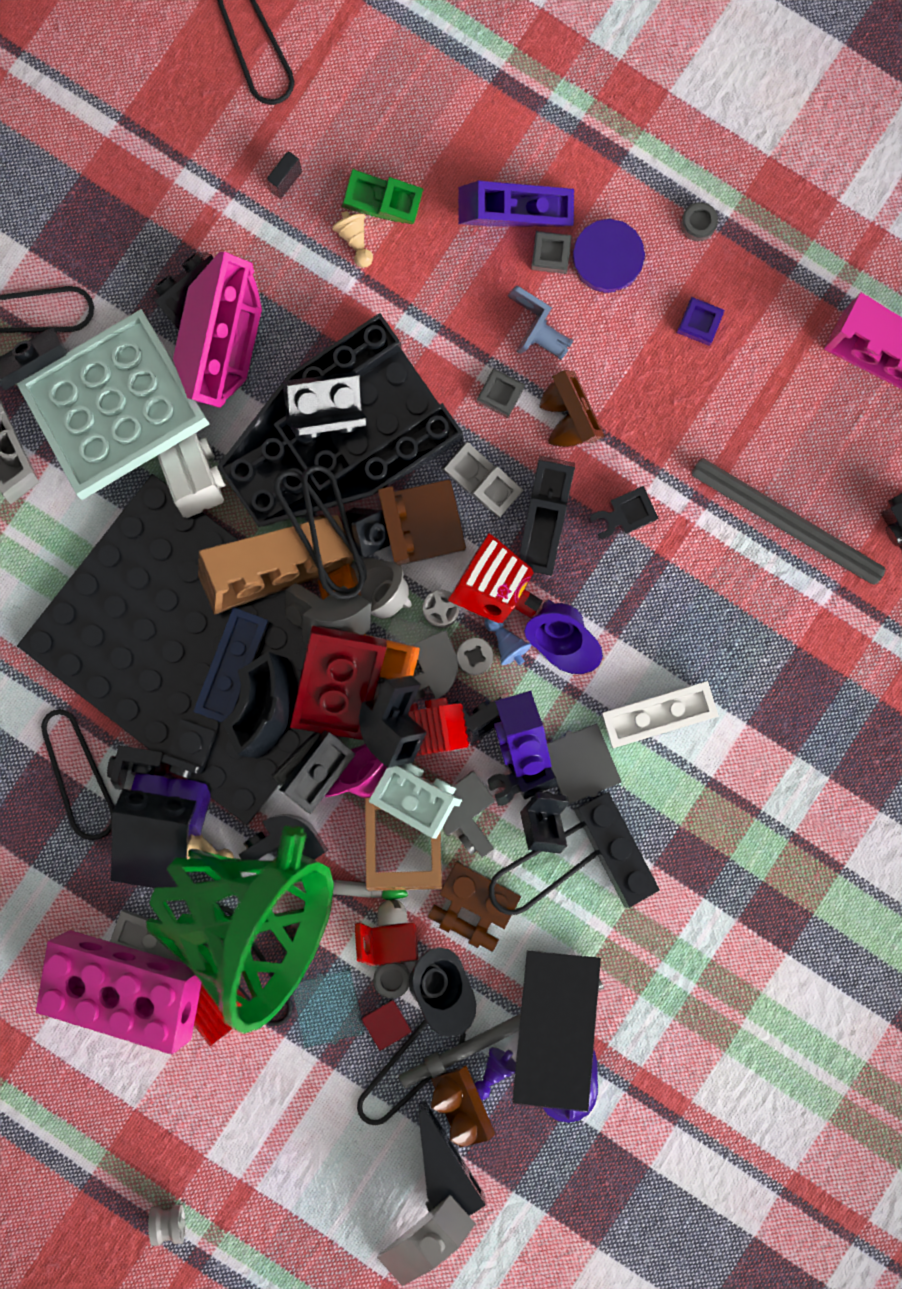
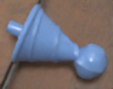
(509, 645)

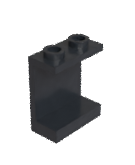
(148, 837)

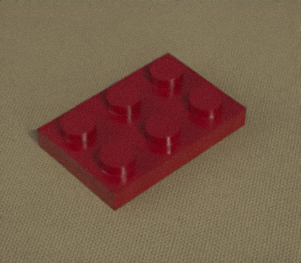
(335, 679)

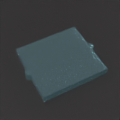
(328, 1008)

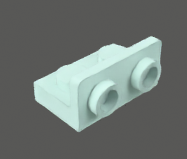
(415, 799)

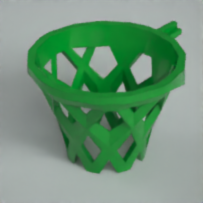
(221, 965)

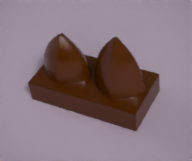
(581, 423)
(459, 1100)

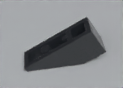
(445, 1168)

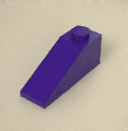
(515, 205)

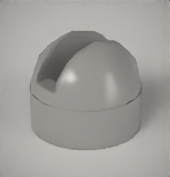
(391, 913)

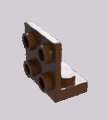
(422, 522)

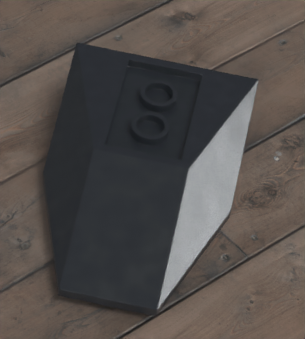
(401, 432)

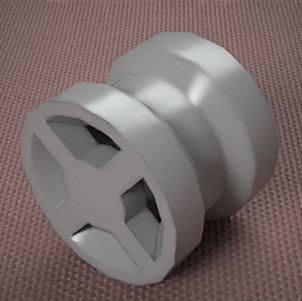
(438, 603)
(472, 662)
(166, 1225)

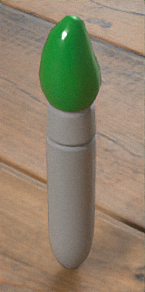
(359, 889)

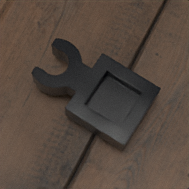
(628, 511)
(525, 784)

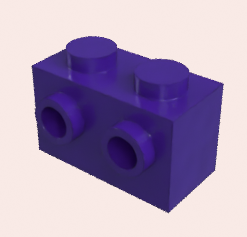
(522, 734)

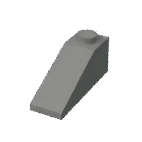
(427, 1242)

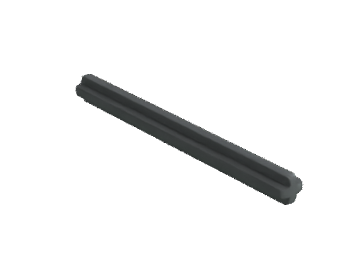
(788, 521)

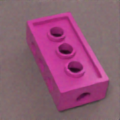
(118, 991)

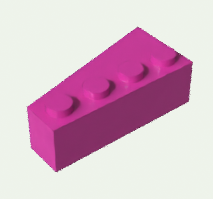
(869, 339)

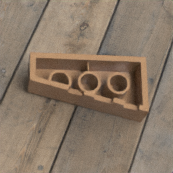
(268, 563)

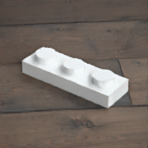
(659, 714)

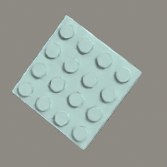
(111, 404)

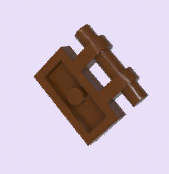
(471, 891)

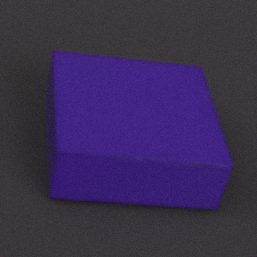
(700, 321)

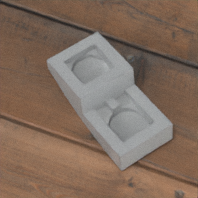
(482, 479)

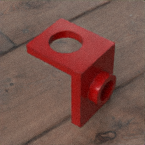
(386, 944)

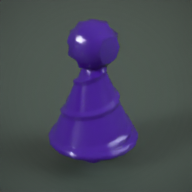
(498, 1067)

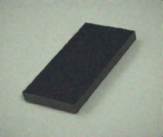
(557, 1031)

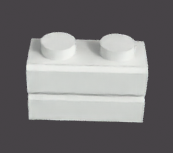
(191, 477)

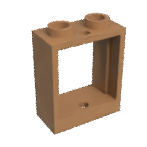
(398, 880)

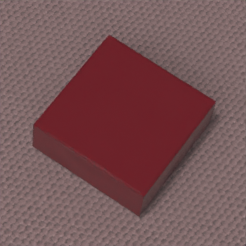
(386, 1024)

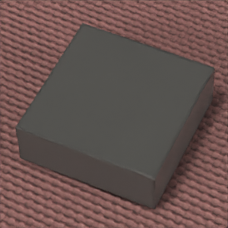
(551, 252)
(500, 393)

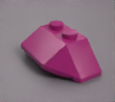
(218, 330)

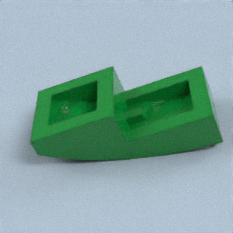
(382, 198)

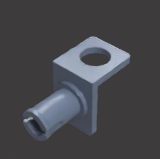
(539, 331)

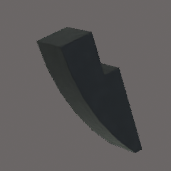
(546, 514)

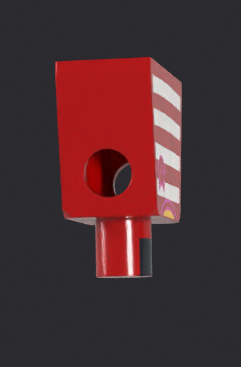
(495, 583)

